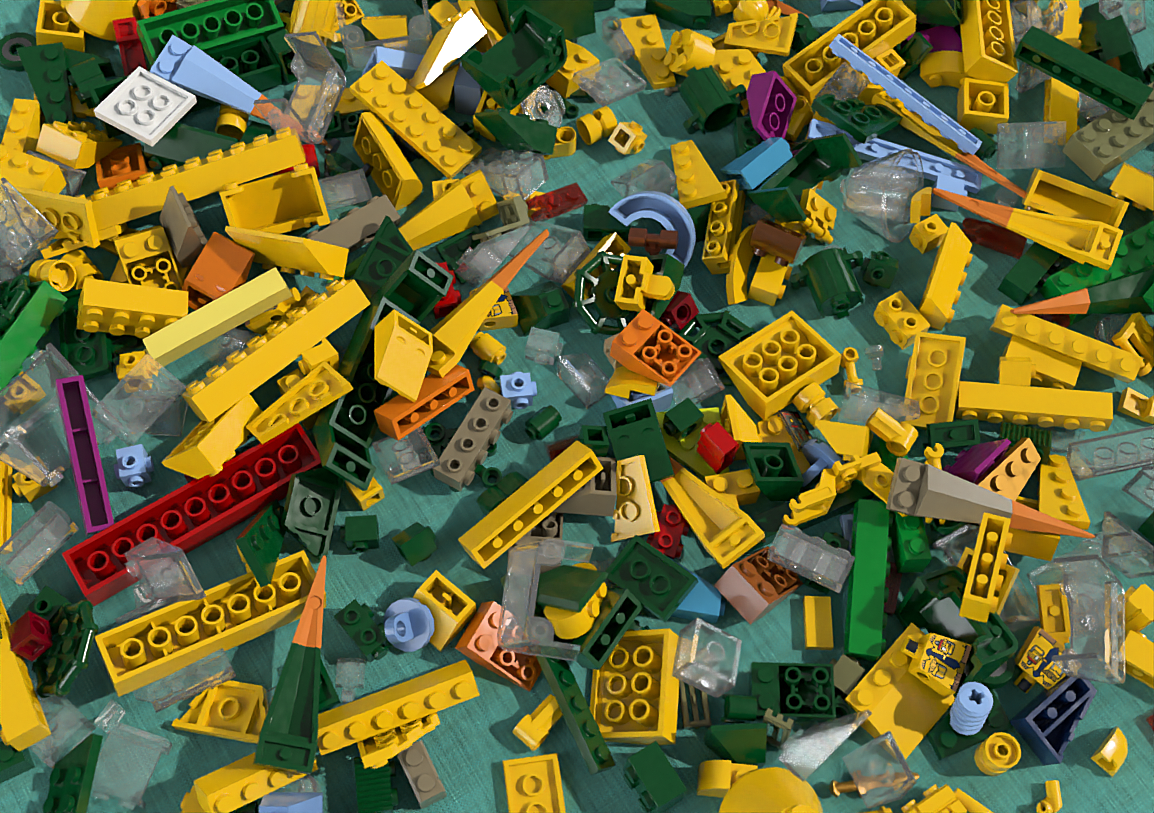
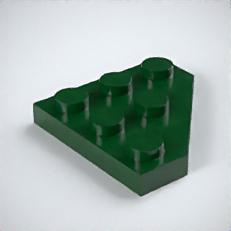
(856, 118)

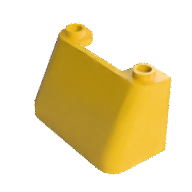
(276, 202)

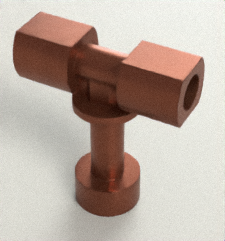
(653, 242)

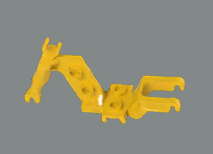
(839, 479)

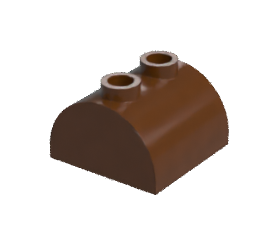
(776, 241)

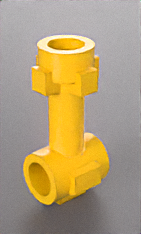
(848, 361)

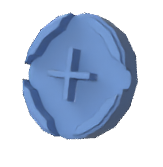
(819, 457)
(408, 624)

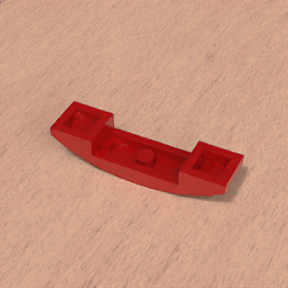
(129, 45)

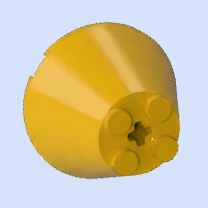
(98, 15)
(770, 792)

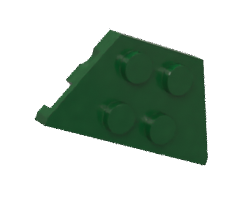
(382, 258)
(312, 509)
(73, 778)

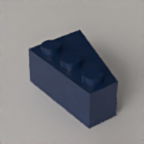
(1052, 717)

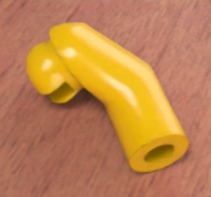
(488, 382)
(1052, 802)

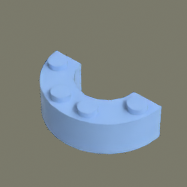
(666, 211)

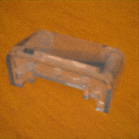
(40, 444)

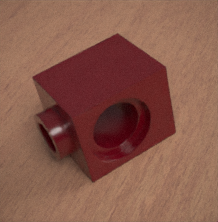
(679, 311)
(30, 636)

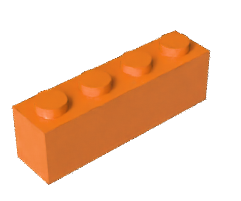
(402, 416)

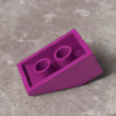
(770, 104)
(977, 459)

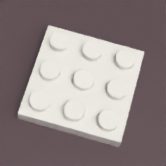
(145, 106)

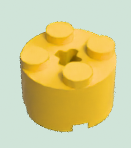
(689, 50)

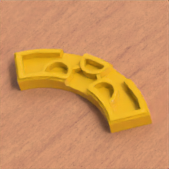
(740, 260)

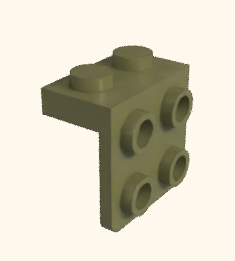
(513, 216)

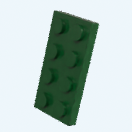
(85, 351)

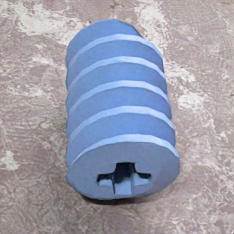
(970, 708)

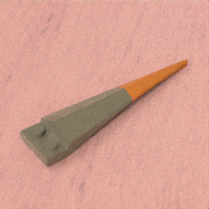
(936, 494)

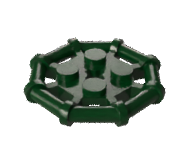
(599, 294)
(12, 296)
(716, 336)
(67, 657)

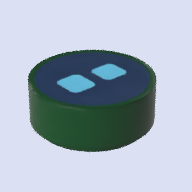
(490, 369)

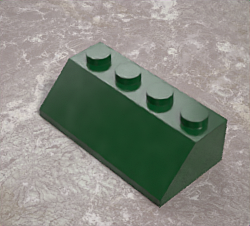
(184, 143)

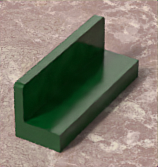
(1091, 17)

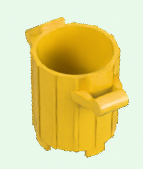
(313, 16)

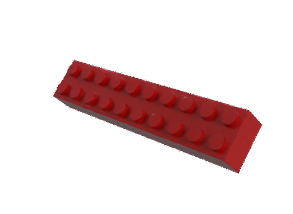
(193, 511)

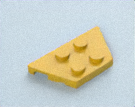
(737, 68)
(227, 711)

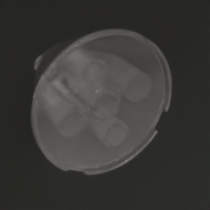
(882, 193)

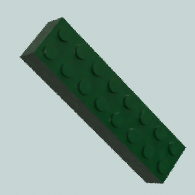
(246, 59)

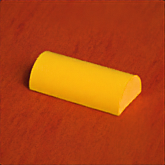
(390, 167)

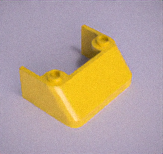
(1071, 200)

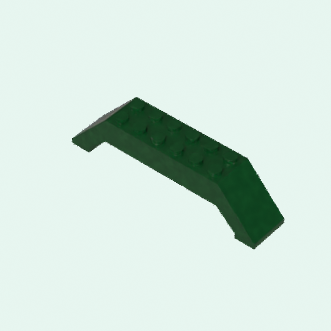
(349, 423)

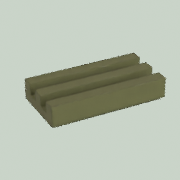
(696, 723)
(778, 723)

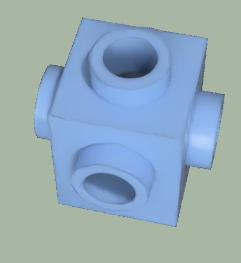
(518, 389)
(133, 466)

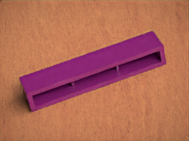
(84, 454)

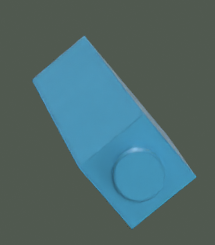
(758, 163)
(701, 603)

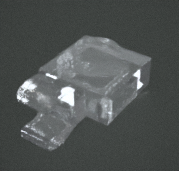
(350, 675)

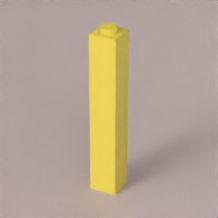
(217, 317)

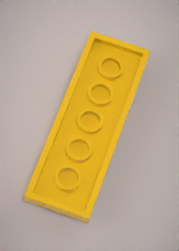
(415, 119)

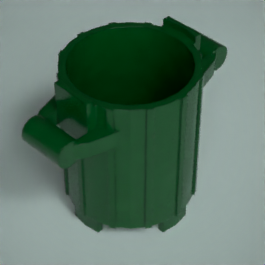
(710, 100)
(831, 281)

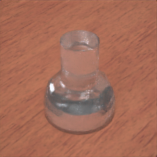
(875, 354)

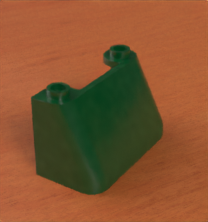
(520, 59)
(935, 606)

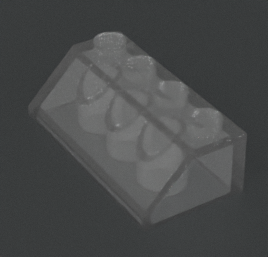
(1111, 453)

